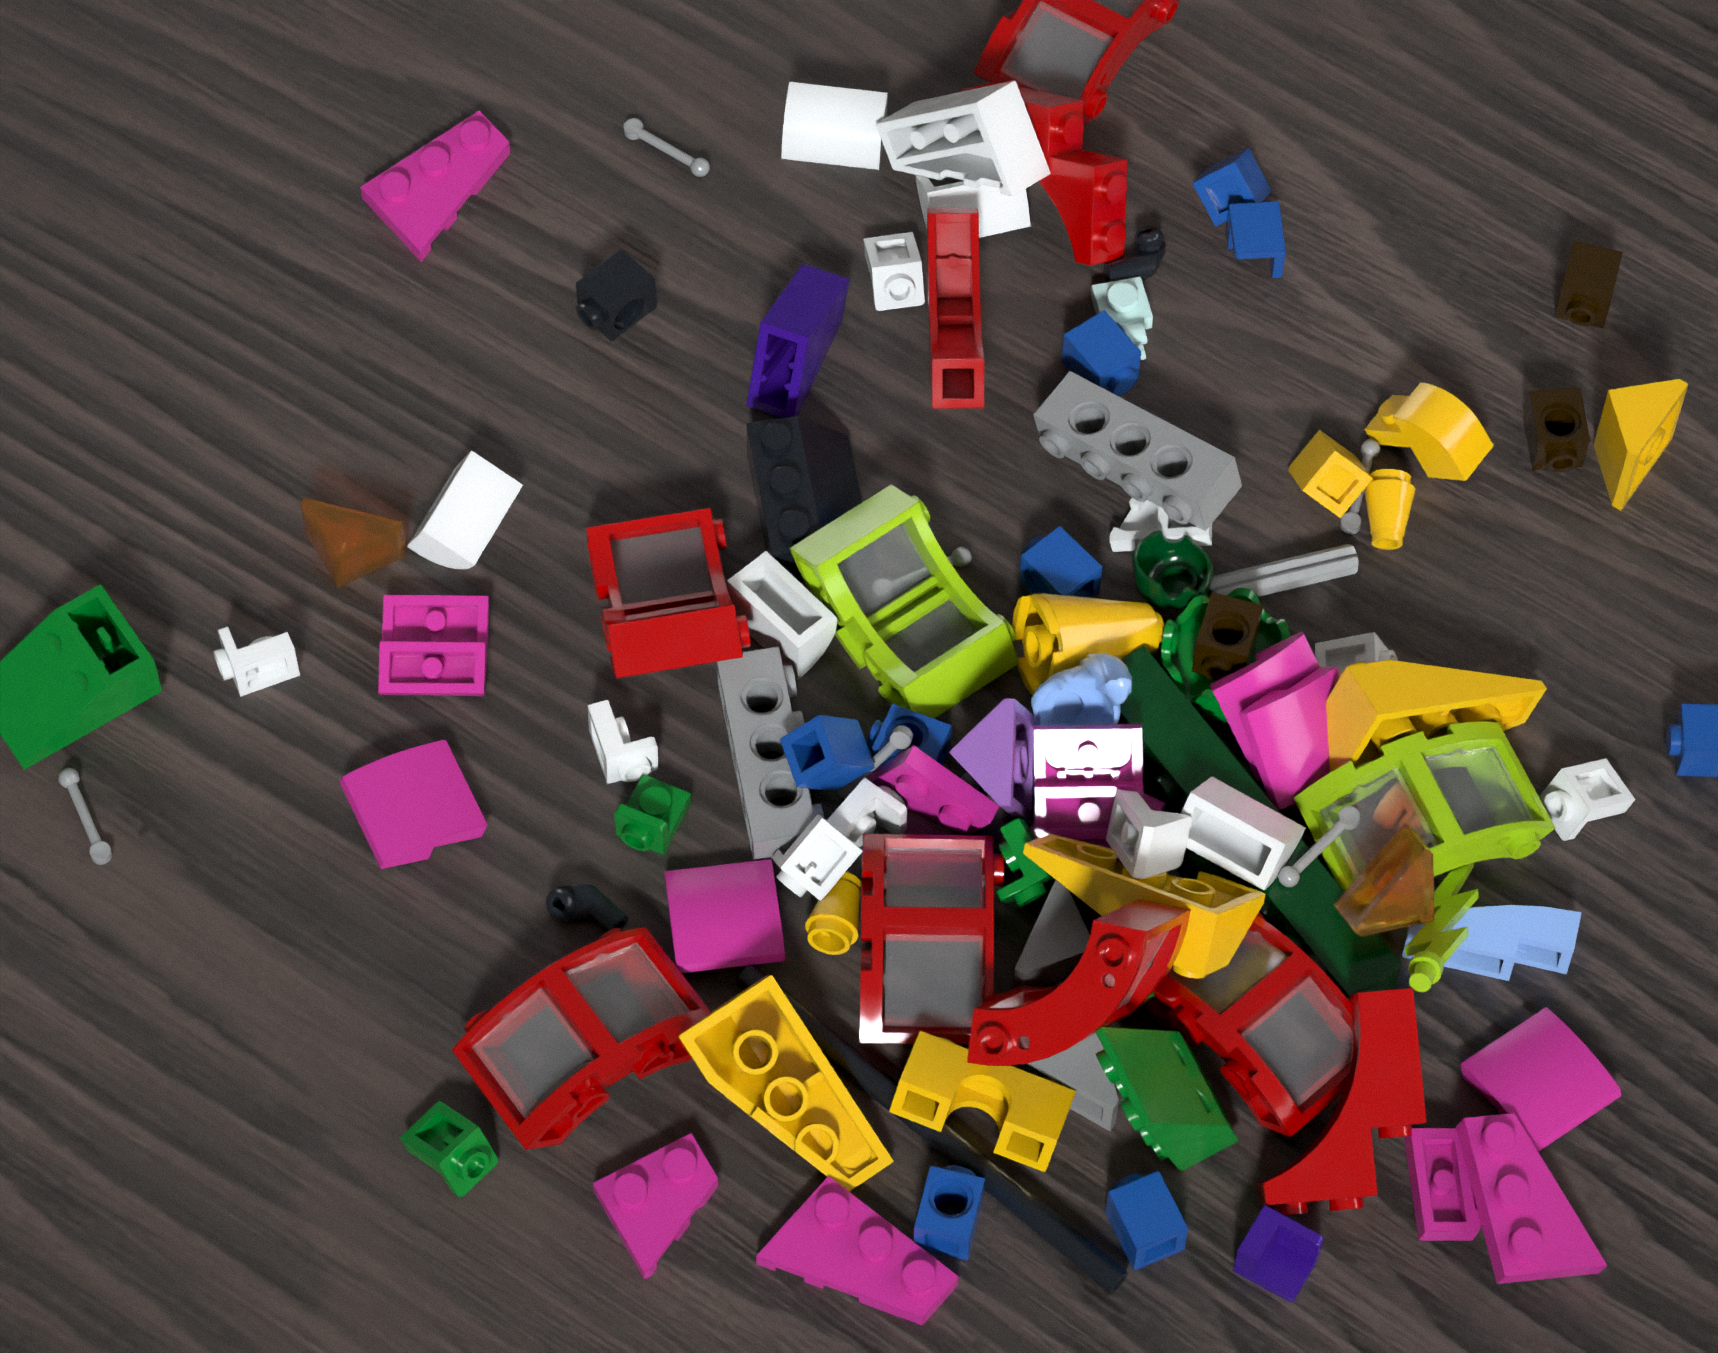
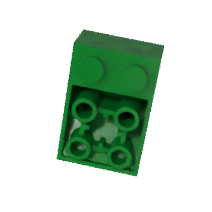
(72, 677)
(1165, 1094)

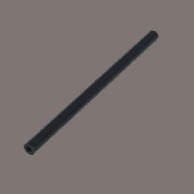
(958, 1149)

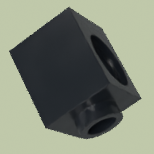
(615, 295)

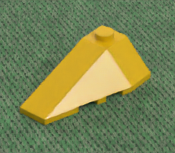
(1400, 698)
(1218, 906)
(778, 1075)

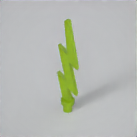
(1436, 938)

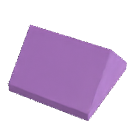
(1002, 757)

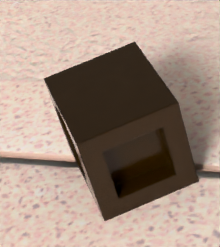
(1588, 284)
(1559, 412)
(1228, 621)

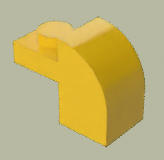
(1436, 428)

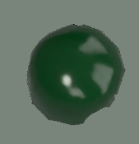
(1171, 570)

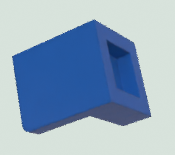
(1231, 182)
(1257, 232)

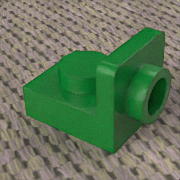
(651, 815)
(1032, 884)
(451, 1147)

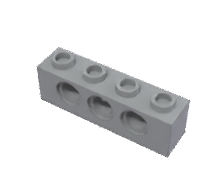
(1081, 407)
(743, 685)

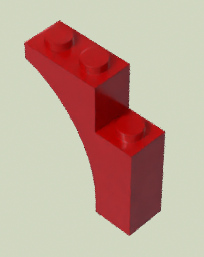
(1082, 184)
(954, 309)
(1379, 1093)

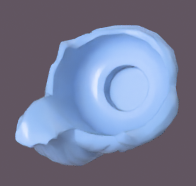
(1084, 693)

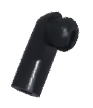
(1143, 259)
(585, 903)

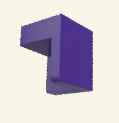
(1278, 1254)

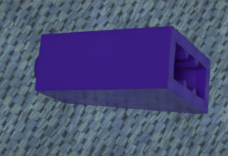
(796, 340)

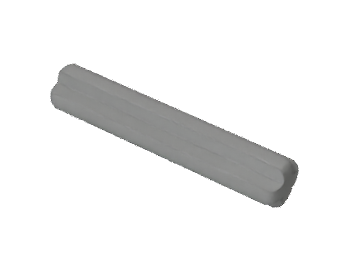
(1290, 572)

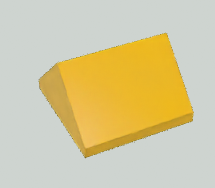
(1635, 432)

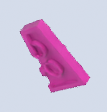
(433, 183)
(1521, 1206)
(854, 1250)

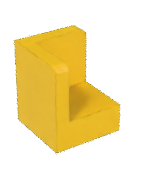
(1329, 473)

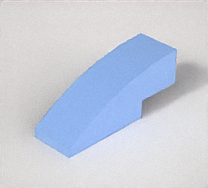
(1512, 935)

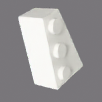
(968, 137)

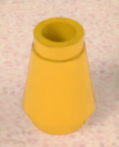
(1388, 507)
(835, 918)

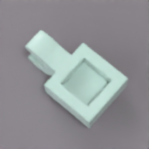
(1127, 306)

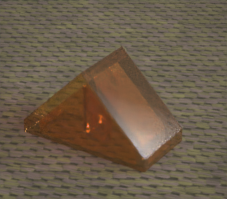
(352, 540)
(1393, 888)

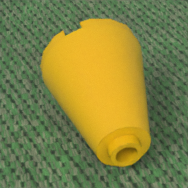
(1064, 629)

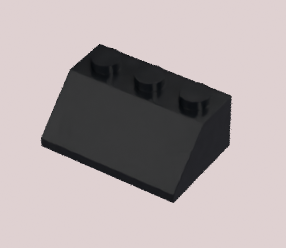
(799, 481)

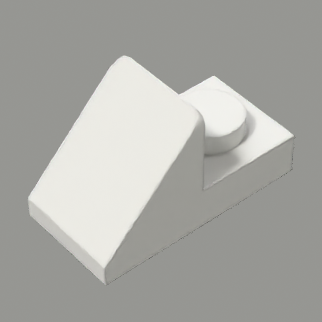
(1146, 838)

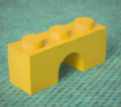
(1024, 1106)

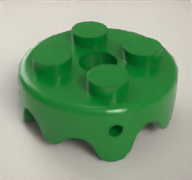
(1179, 649)

